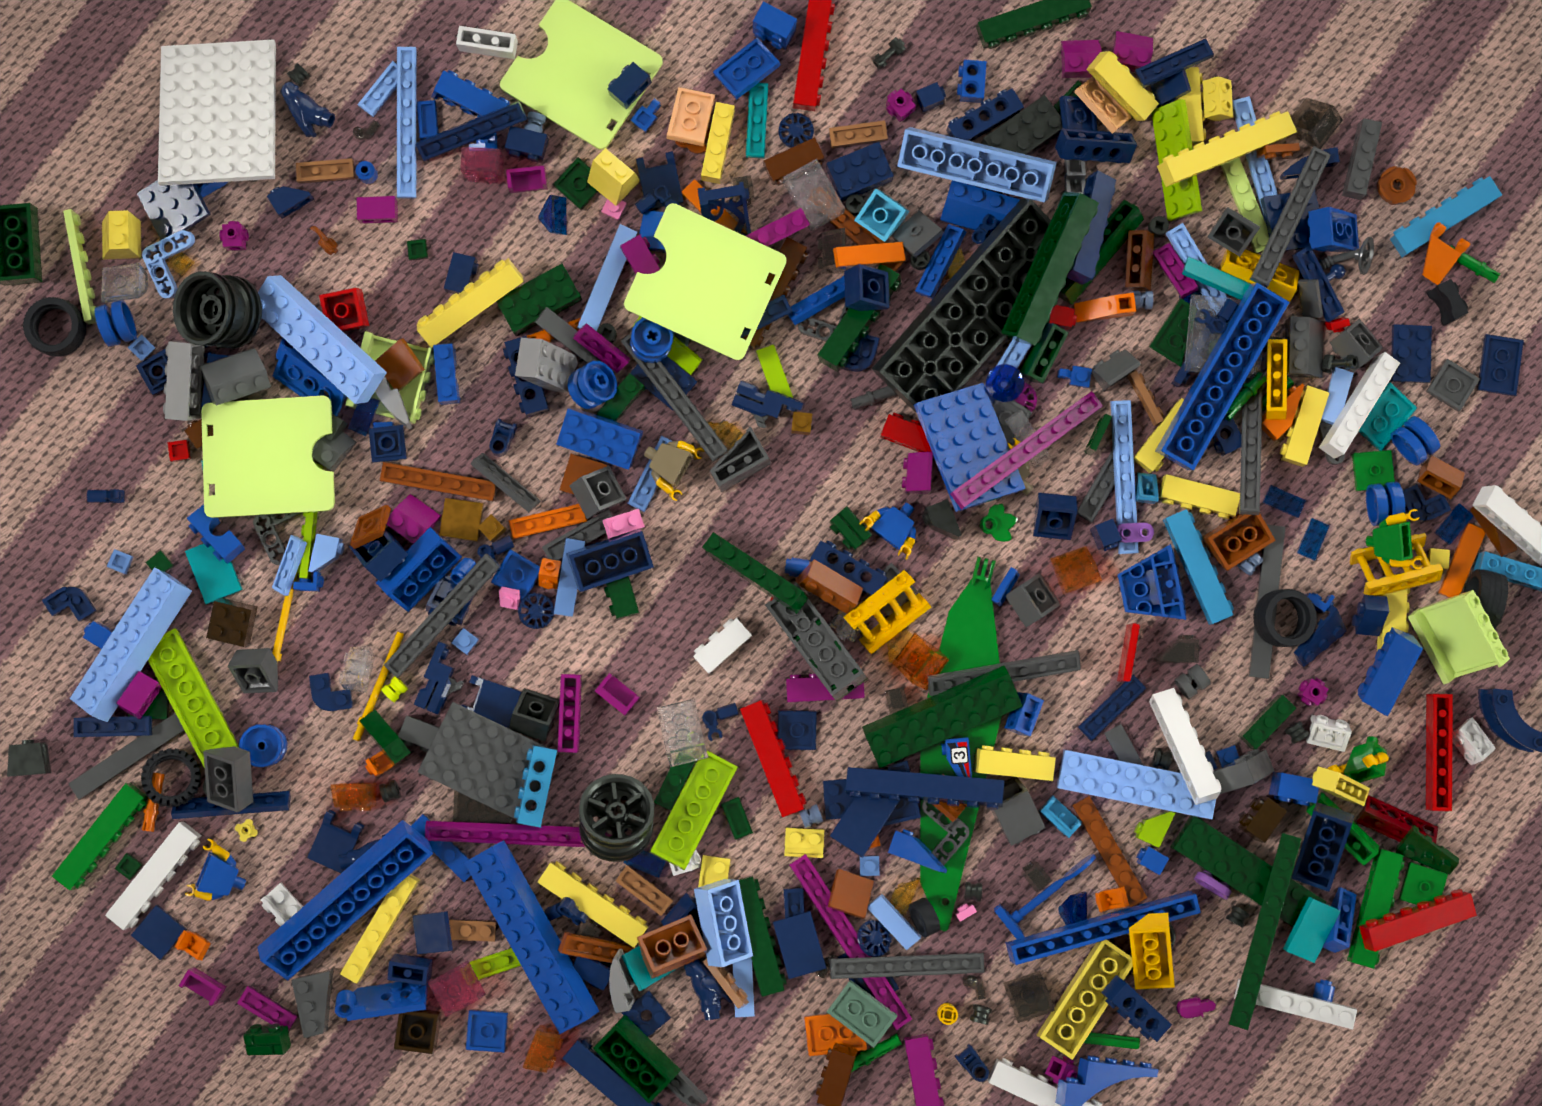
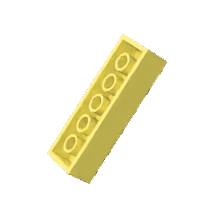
(1082, 1000)

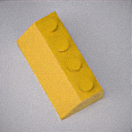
(1283, 282)
(1152, 952)

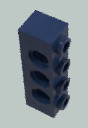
(1005, 98)
(1095, 146)
(539, 402)
(1233, 440)
(825, 550)
(1136, 1008)

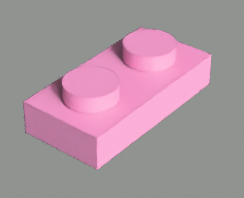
(623, 523)

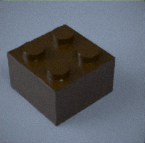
(231, 622)
(1261, 818)
(418, 1031)

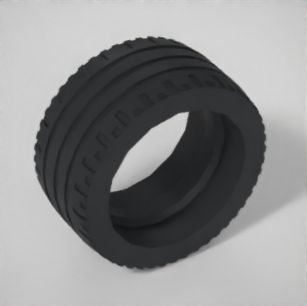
(34, 316)
(1492, 592)
(1305, 612)

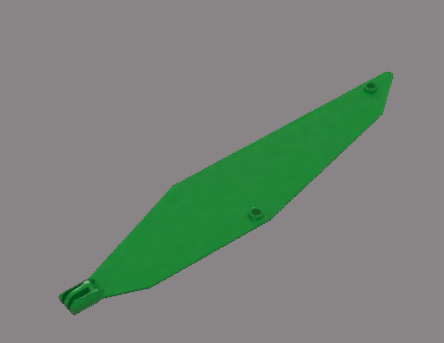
(968, 643)

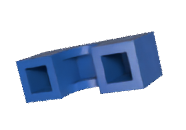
(446, 374)
(225, 546)

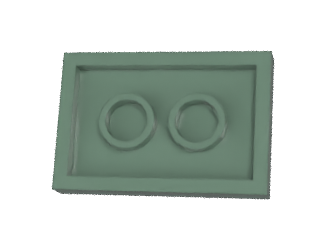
(862, 1013)

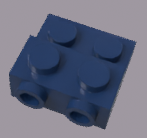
(441, 590)

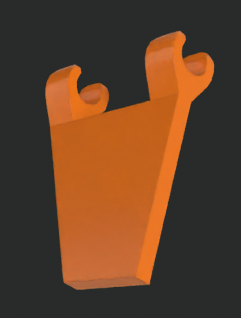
(1441, 256)

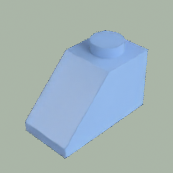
(325, 551)

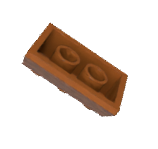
(1238, 539)
(830, 586)
(671, 946)

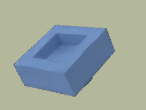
(141, 347)
(120, 561)
(465, 641)
(869, 866)

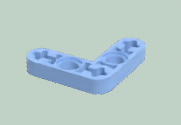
(159, 260)

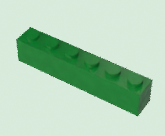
(100, 836)
(1376, 902)

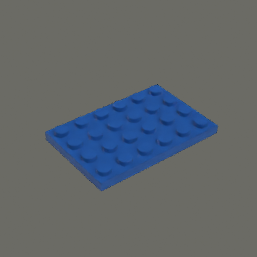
(966, 440)

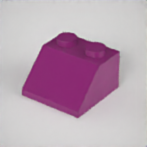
(1133, 50)
(1077, 57)
(918, 472)
(412, 518)

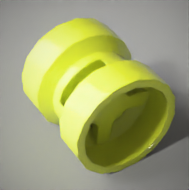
(398, 688)

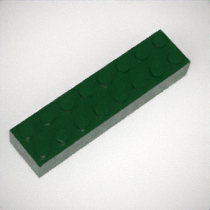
(1050, 268)
(942, 716)
(1236, 866)

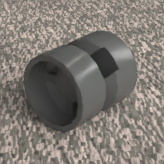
(1197, 676)

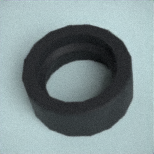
(924, 917)

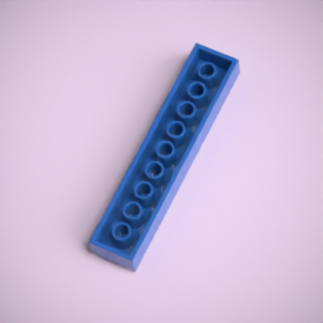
(1222, 376)
(345, 900)
(531, 937)

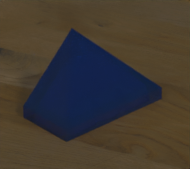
(554, 215)
(1074, 908)

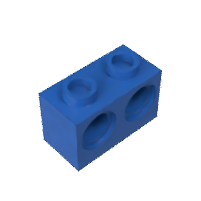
(976, 81)
(1024, 718)

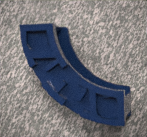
(709, 201)
(1505, 722)

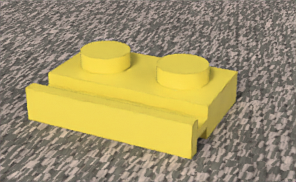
(804, 841)
(713, 870)

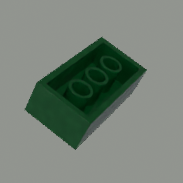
(19, 245)
(526, 302)
(636, 1059)

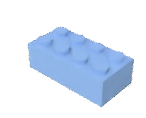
(723, 922)

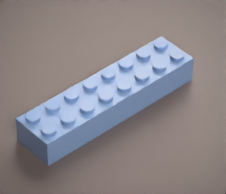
(976, 164)
(319, 340)
(130, 644)
(1129, 783)

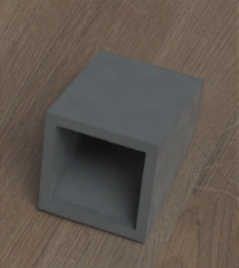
(1018, 815)

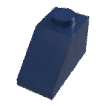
(288, 200)

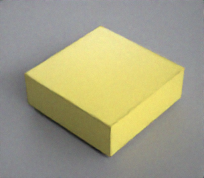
(1439, 556)

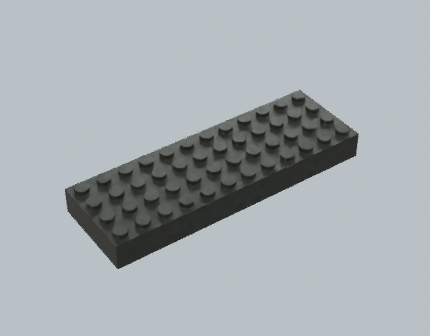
(967, 314)

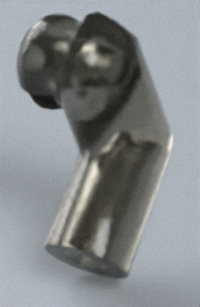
(366, 133)
(823, 973)
(976, 984)

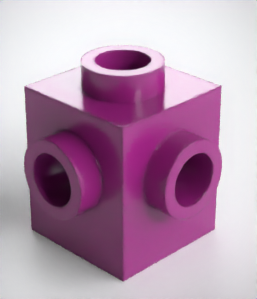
(900, 104)
(234, 236)
(1307, 695)
(1061, 1068)

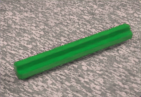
(1113, 1040)

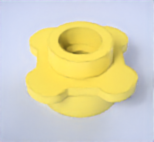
(240, 828)

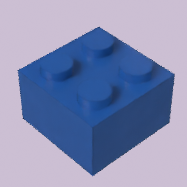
(774, 26)
(1288, 787)

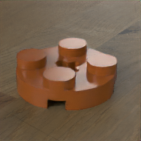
(1407, 186)

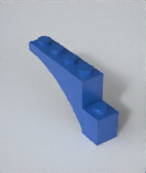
(1097, 1075)

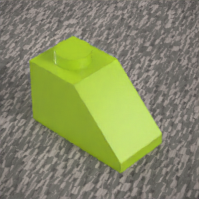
(1154, 828)

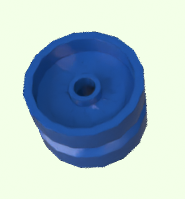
(115, 323)
(646, 348)
(592, 384)
(1415, 440)
(1384, 501)
(274, 741)

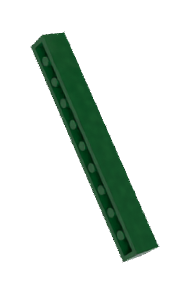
(1264, 931)

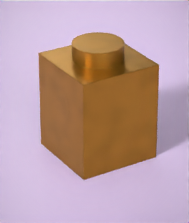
(801, 423)
(491, 528)

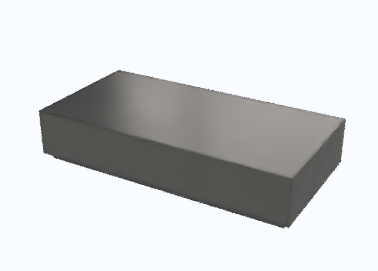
(1310, 298)

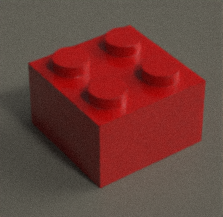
(345, 309)

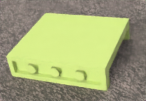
(414, 391)
(1458, 636)

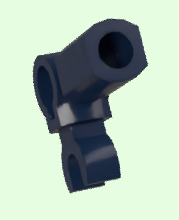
(660, 193)
(983, 230)
(1214, 324)
(105, 496)
(497, 547)
(710, 718)
(567, 908)

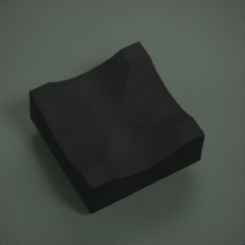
(1448, 301)

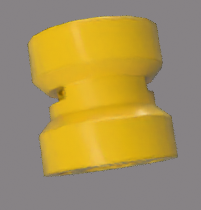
(947, 1010)

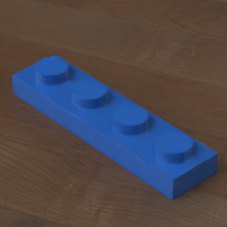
(940, 261)
(817, 301)
(446, 851)

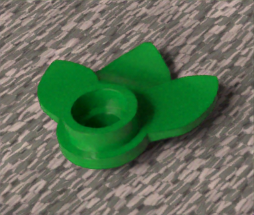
(1001, 523)

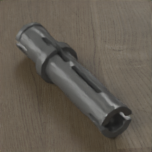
(872, 397)

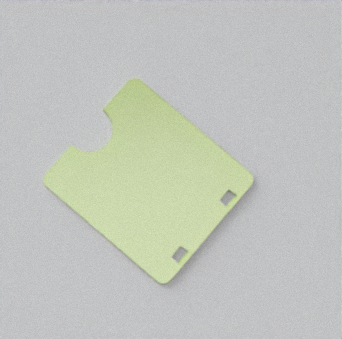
(575, 71)
(708, 282)
(265, 457)

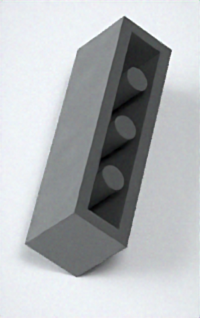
(1362, 159)
(417, 732)

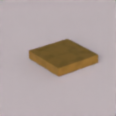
(461, 519)

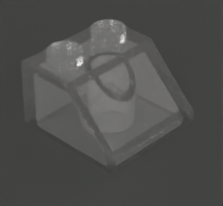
(123, 282)
(357, 669)

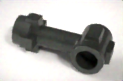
(896, 46)
(1330, 362)

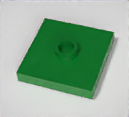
(1372, 468)
(1422, 884)

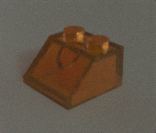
(1075, 570)
(919, 660)
(354, 795)
(542, 1049)

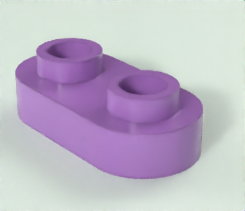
(1135, 532)
(1218, 888)

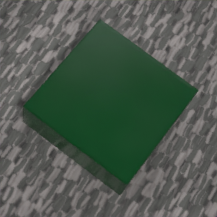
(417, 249)
(160, 562)
(128, 866)

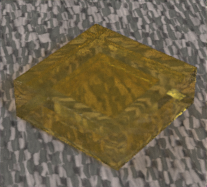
(180, 263)

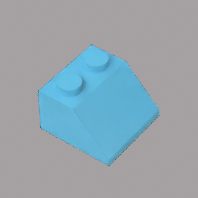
(881, 215)

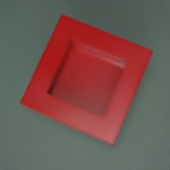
(1338, 325)
(179, 450)

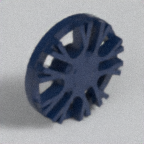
(795, 129)
(536, 610)
(874, 938)

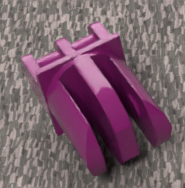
(1194, 1007)

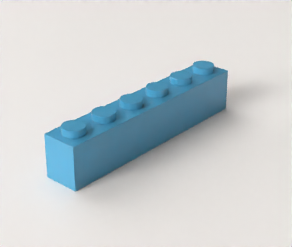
(1449, 214)
(1198, 567)

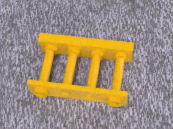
(1398, 582)
(897, 621)

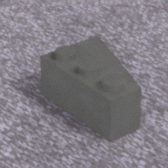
(740, 462)
(1244, 770)
(313, 1001)

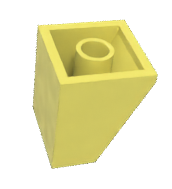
(611, 177)
(121, 235)

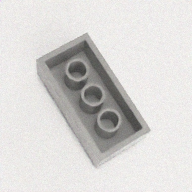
(545, 364)
(184, 381)

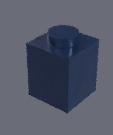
(930, 96)

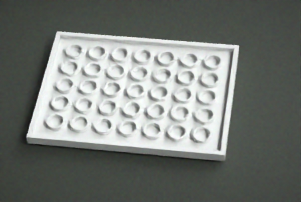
(217, 112)

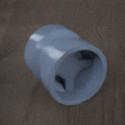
(535, 122)
(1143, 300)
(1249, 564)
(811, 816)

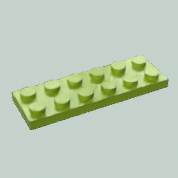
(1171, 137)
(693, 810)

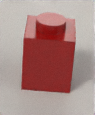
(1063, 317)

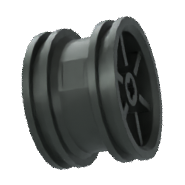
(217, 310)
(620, 845)

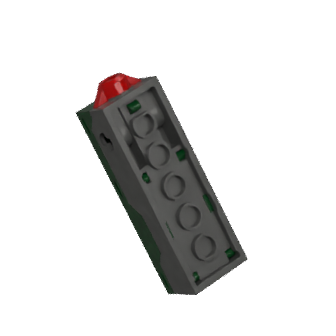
(819, 647)

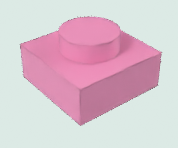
(612, 210)
(509, 598)
(965, 911)

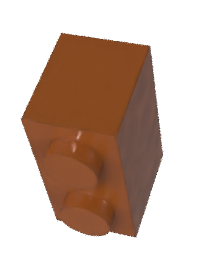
(1441, 477)

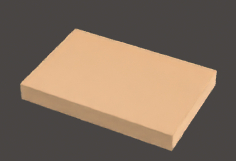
(1102, 104)
(690, 116)

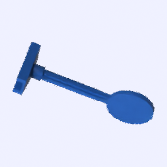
(1012, 920)

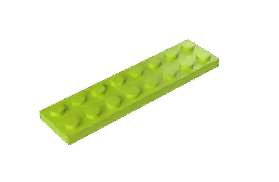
(190, 695)

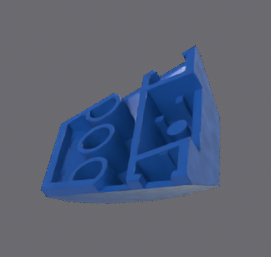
(1154, 586)

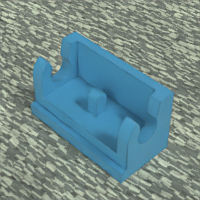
(1060, 816)

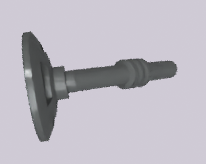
(1362, 255)

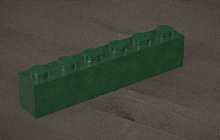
(1029, 19)
(1121, 221)
(852, 328)
(755, 573)
(762, 944)

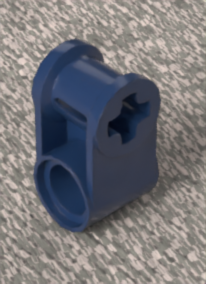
(502, 436)
(972, 1062)

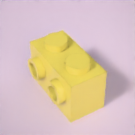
(1217, 99)

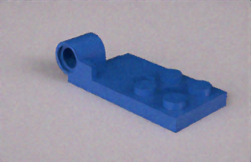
(294, 372)
(371, 1002)

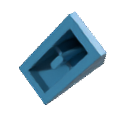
(1146, 488)

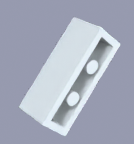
(487, 42)
(721, 645)

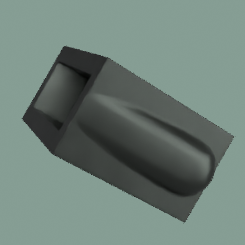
(28, 759)

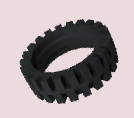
(154, 761)

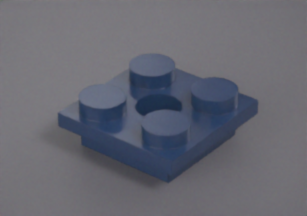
(147, 368)
(395, 452)
(650, 1003)

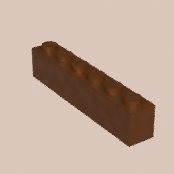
(795, 254)

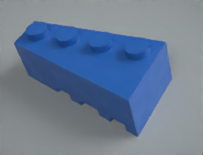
(466, 95)

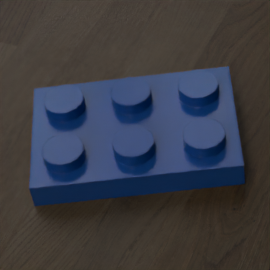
(746, 68)

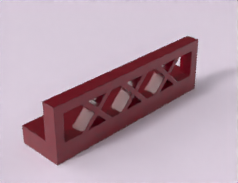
(1393, 828)

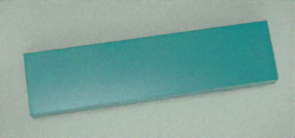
(757, 121)
(1215, 278)

